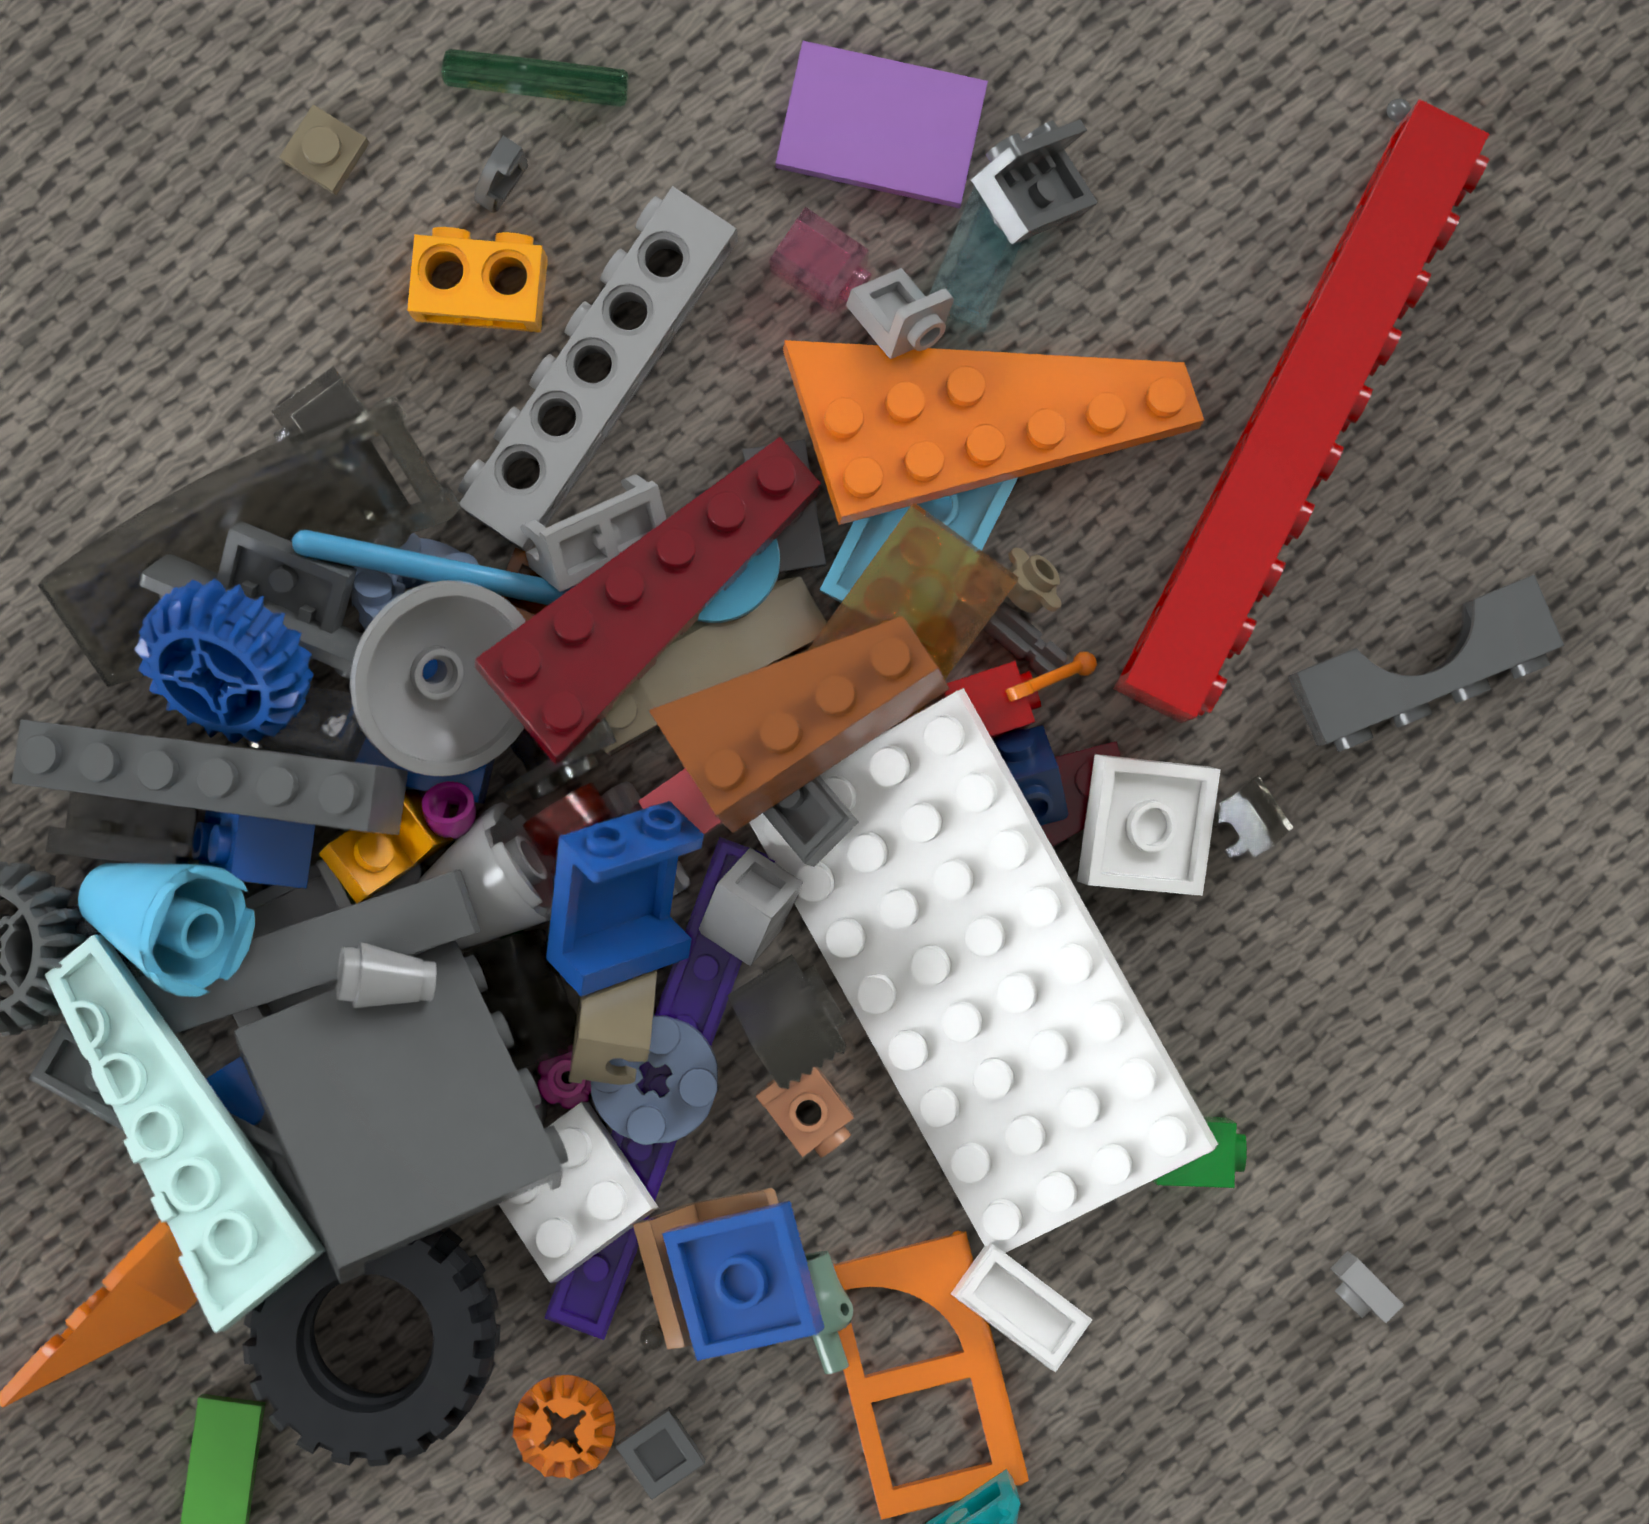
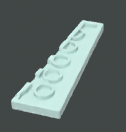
(207, 1179)

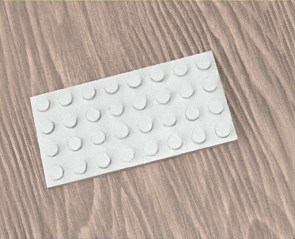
(988, 983)

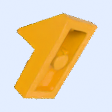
(373, 860)

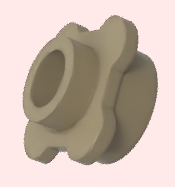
(1035, 583)

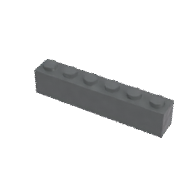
(210, 777)

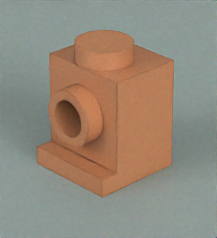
(821, 1135)

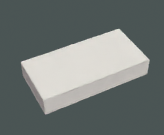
(1021, 1306)

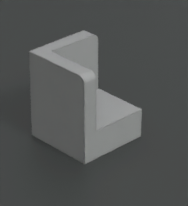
(750, 906)

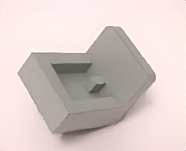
(899, 313)

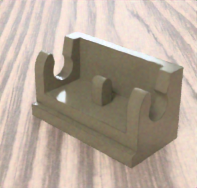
(613, 1026)

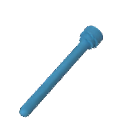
(423, 566)

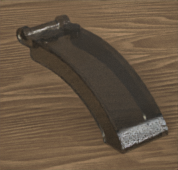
(311, 481)

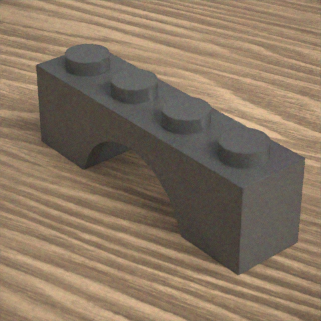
(1496, 634)

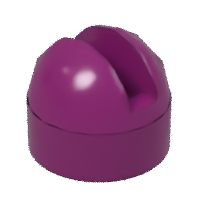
(437, 809)

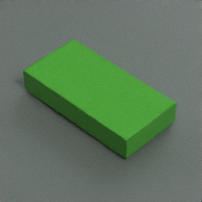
(222, 1460)

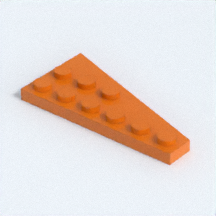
(970, 417)

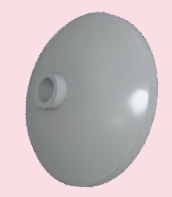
(453, 717)

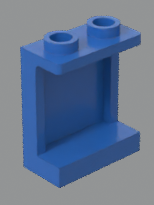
(617, 898)

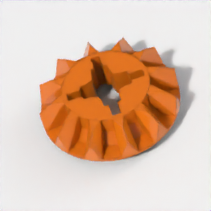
(565, 1396)

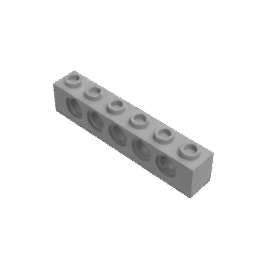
(664, 224)

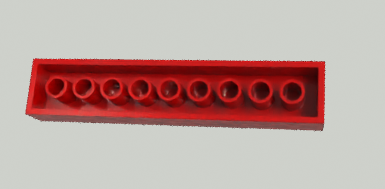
(1302, 411)

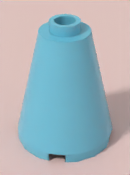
(171, 920)

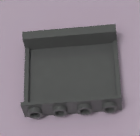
(400, 1112)

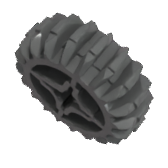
(33, 944)

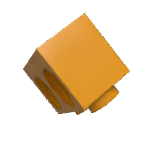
(474, 298)

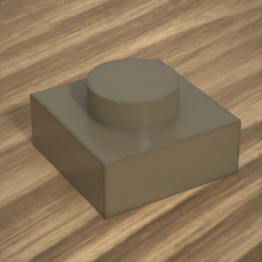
(324, 149)

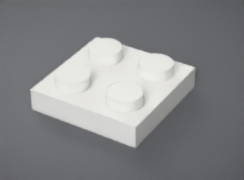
(1148, 825)
(592, 1206)

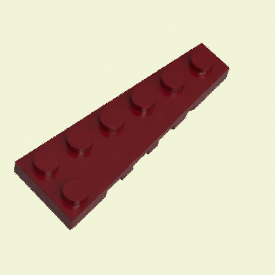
(609, 629)

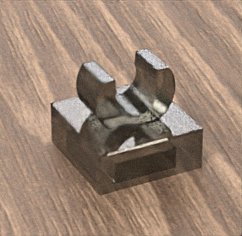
(1254, 817)

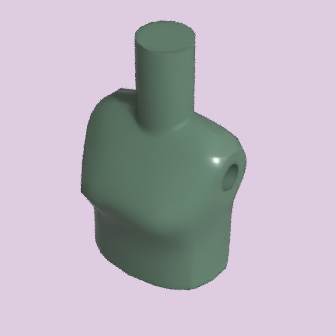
(834, 1308)

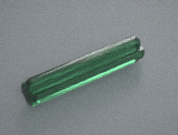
(535, 77)

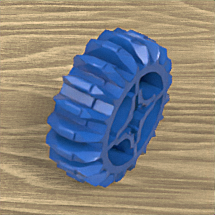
(224, 661)

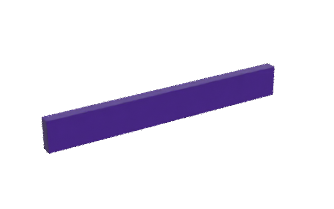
(695, 995)

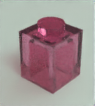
(820, 261)

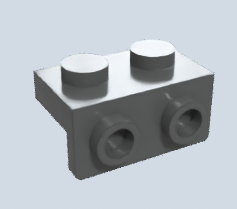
(1034, 181)

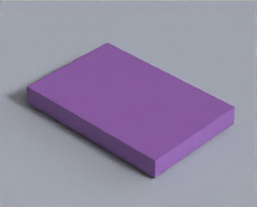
(881, 124)

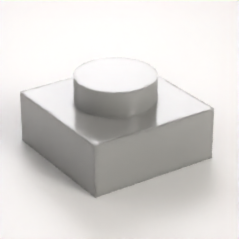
(1363, 1289)

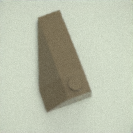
(715, 654)

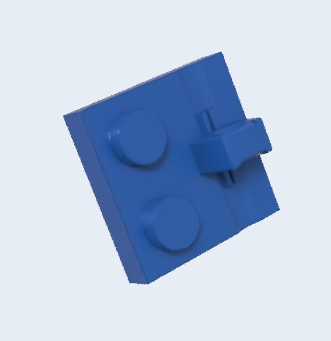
(743, 1281)

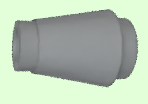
(383, 977)

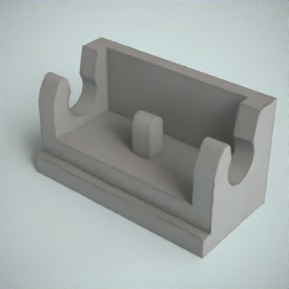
(593, 537)

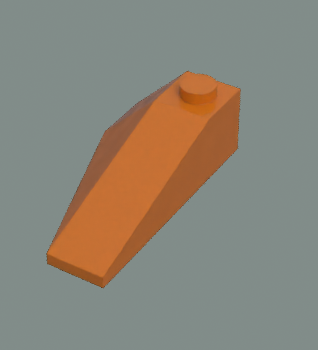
(139, 1296)

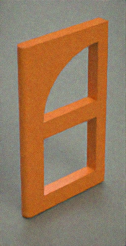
(930, 1273)

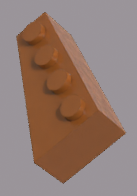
(797, 718)

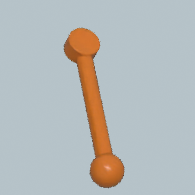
(1083, 664)

